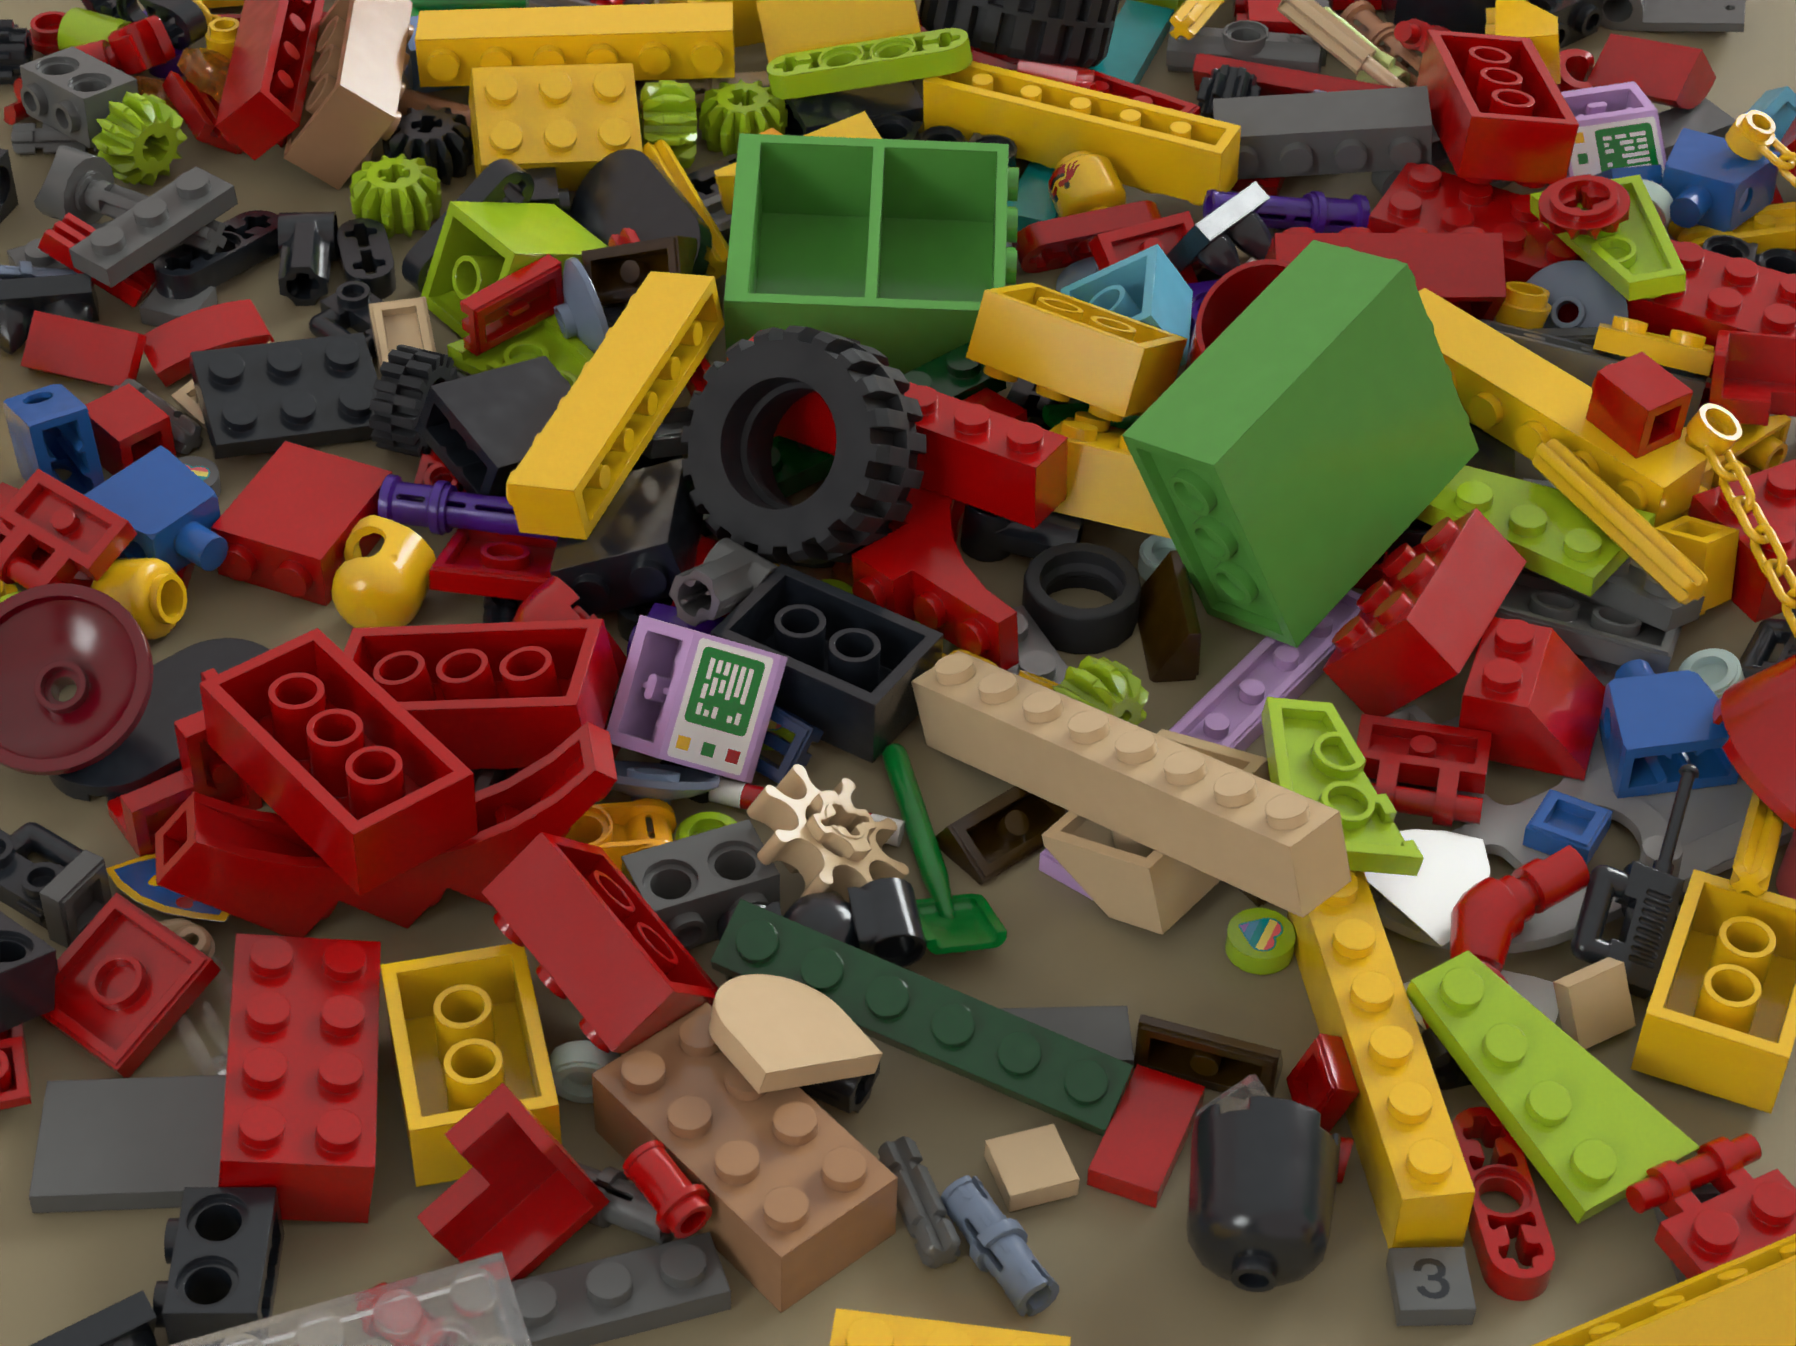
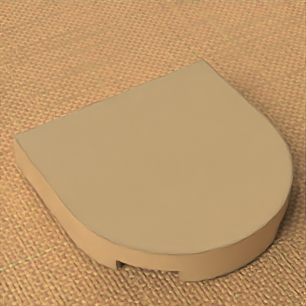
(787, 1034)

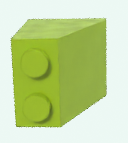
(492, 241)

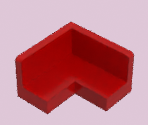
(1754, 375)
(203, 771)
(519, 1194)

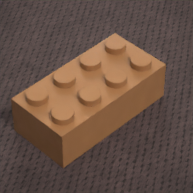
(352, 87)
(782, 1175)

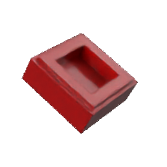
(1324, 1080)

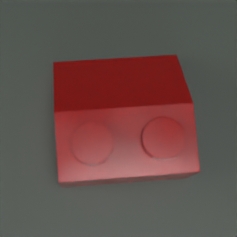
(1533, 699)

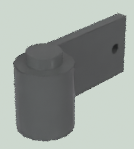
(1674, 15)

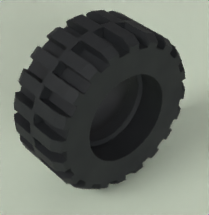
(1030, 29)
(735, 435)

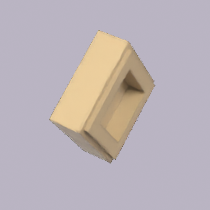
(1595, 1002)
(1031, 1167)

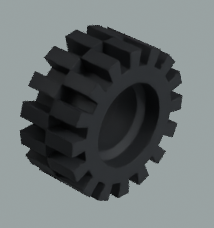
(403, 395)

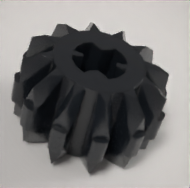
(435, 136)

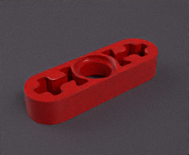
(1065, 239)
(1492, 1229)

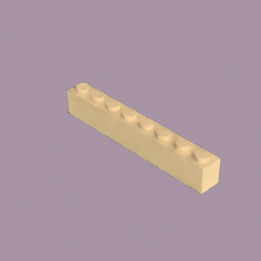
(1135, 782)

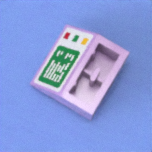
(1614, 130)
(695, 699)

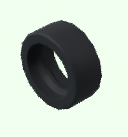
(1090, 568)

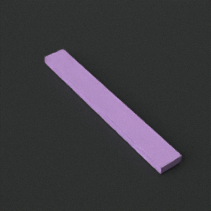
(1235, 704)

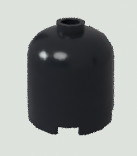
(1261, 1192)

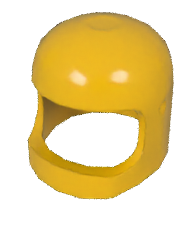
(385, 586)

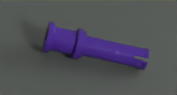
(1310, 211)
(444, 508)

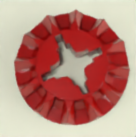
(1604, 199)

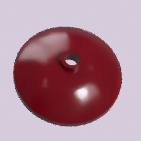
(63, 639)

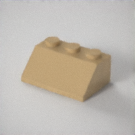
(1128, 877)

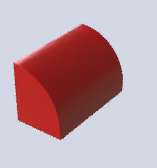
(1662, 70)

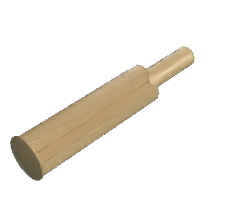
(1337, 39)

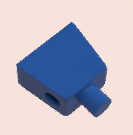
(1715, 184)
(54, 432)
(167, 510)
(1658, 725)

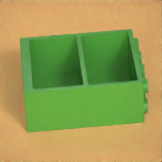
(869, 240)
(1304, 440)

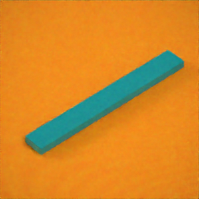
(1133, 45)

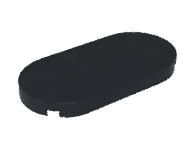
(638, 195)
(152, 747)

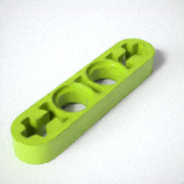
(869, 63)

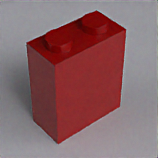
(295, 521)

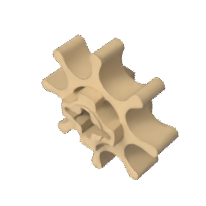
(823, 835)

